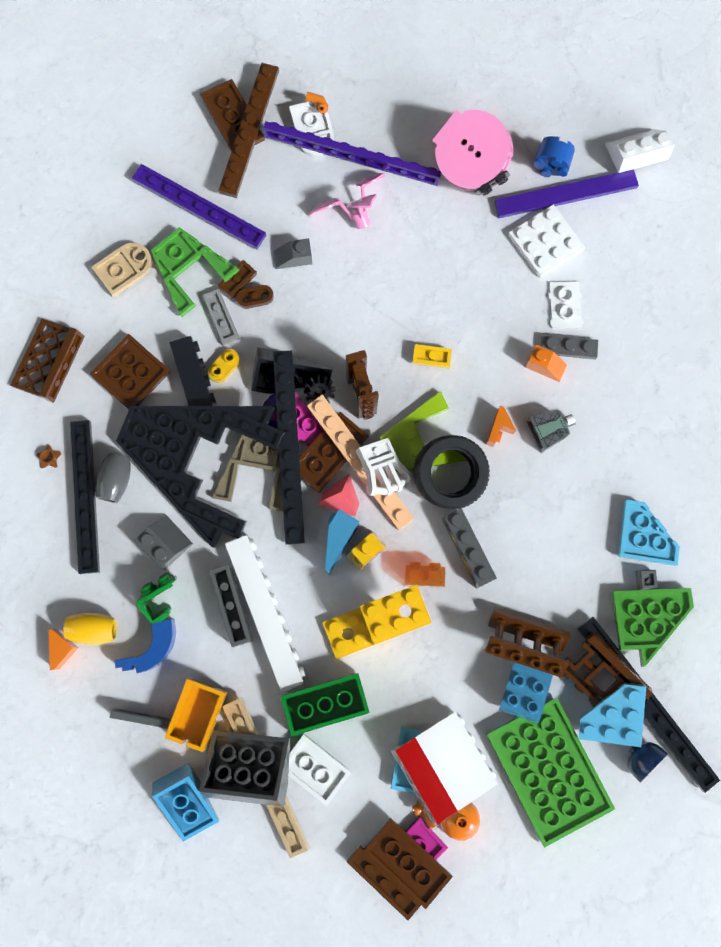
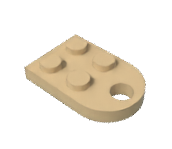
(122, 268)

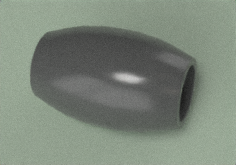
(113, 477)

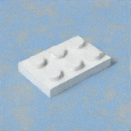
(316, 770)

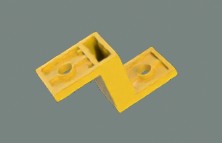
(377, 621)

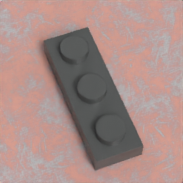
(571, 346)

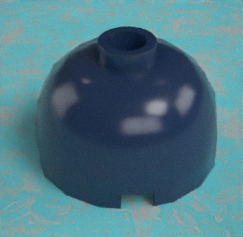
(644, 759)

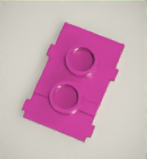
(307, 425)

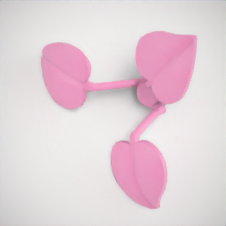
(360, 213)

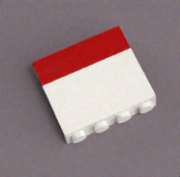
(445, 768)

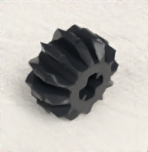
(312, 388)

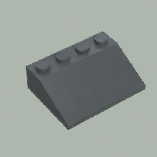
(246, 768)

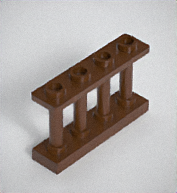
(532, 630)

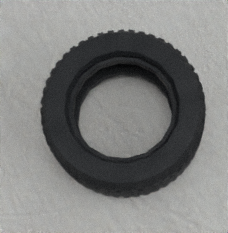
(478, 469)

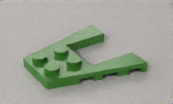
(180, 252)

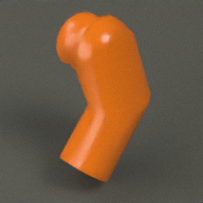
(318, 100)
(418, 809)

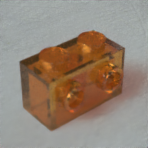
(424, 576)

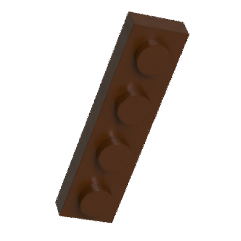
(383, 883)

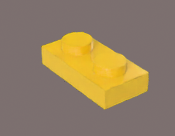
(432, 356)

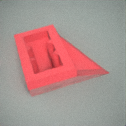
(341, 496)

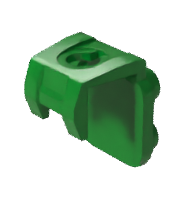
(150, 591)

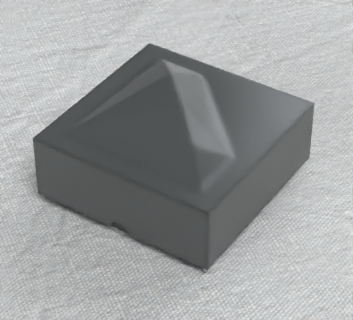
(646, 579)

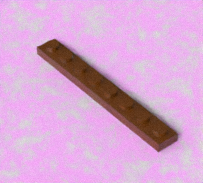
(248, 130)

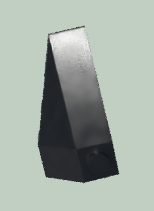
(263, 371)

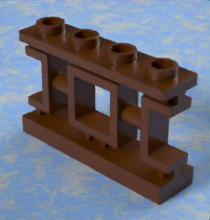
(356, 373)
(616, 668)

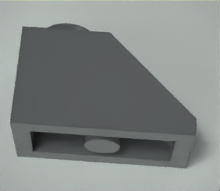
(293, 254)

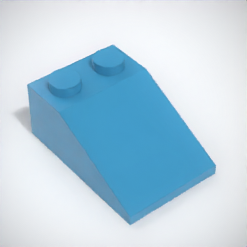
(340, 532)
(182, 802)

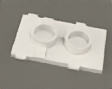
(565, 305)

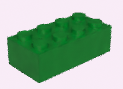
(324, 704)

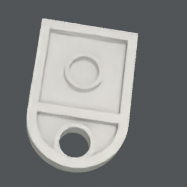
(308, 119)

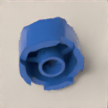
(554, 157)

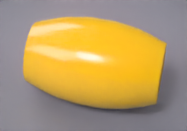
(90, 628)

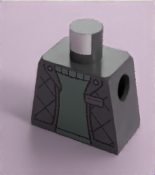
(550, 428)

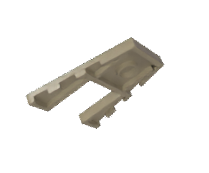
(256, 455)

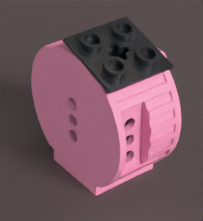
(474, 151)

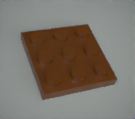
(130, 372)

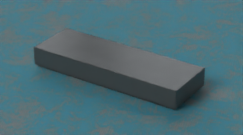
(140, 718)

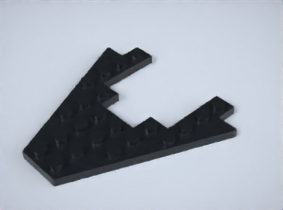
(163, 445)

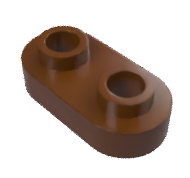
(255, 296)

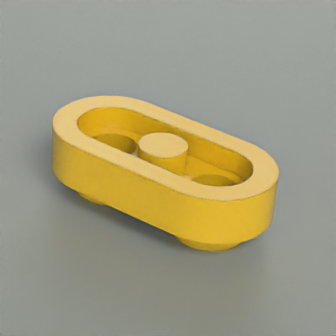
(224, 365)

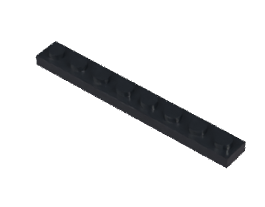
(84, 497)

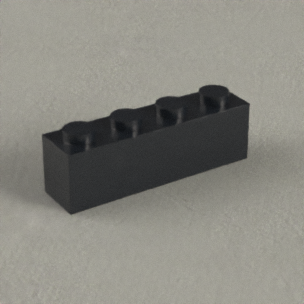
(191, 372)

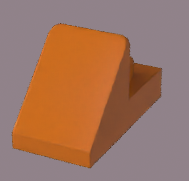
(501, 422)

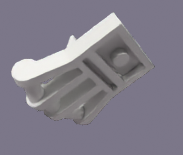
(381, 455)

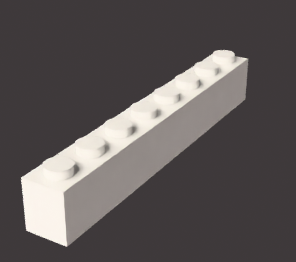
(265, 614)

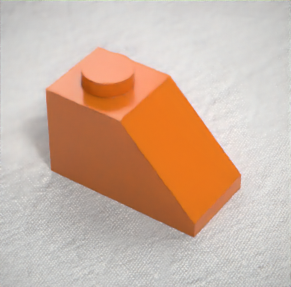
(546, 363)

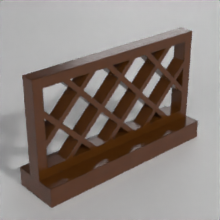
(59, 365)

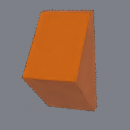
(59, 649)

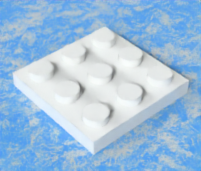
(546, 241)

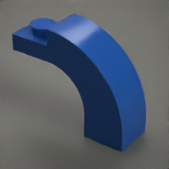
(161, 646)

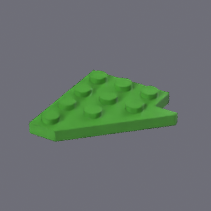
(649, 618)

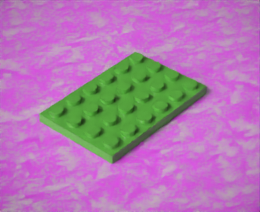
(550, 773)

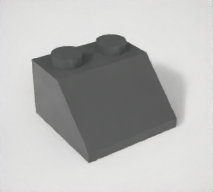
(163, 542)

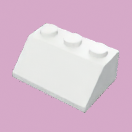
(640, 149)

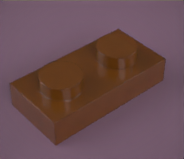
(238, 281)

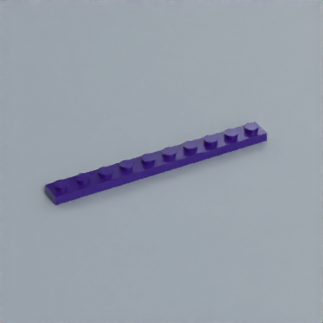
(350, 153)

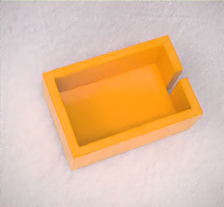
(196, 714)

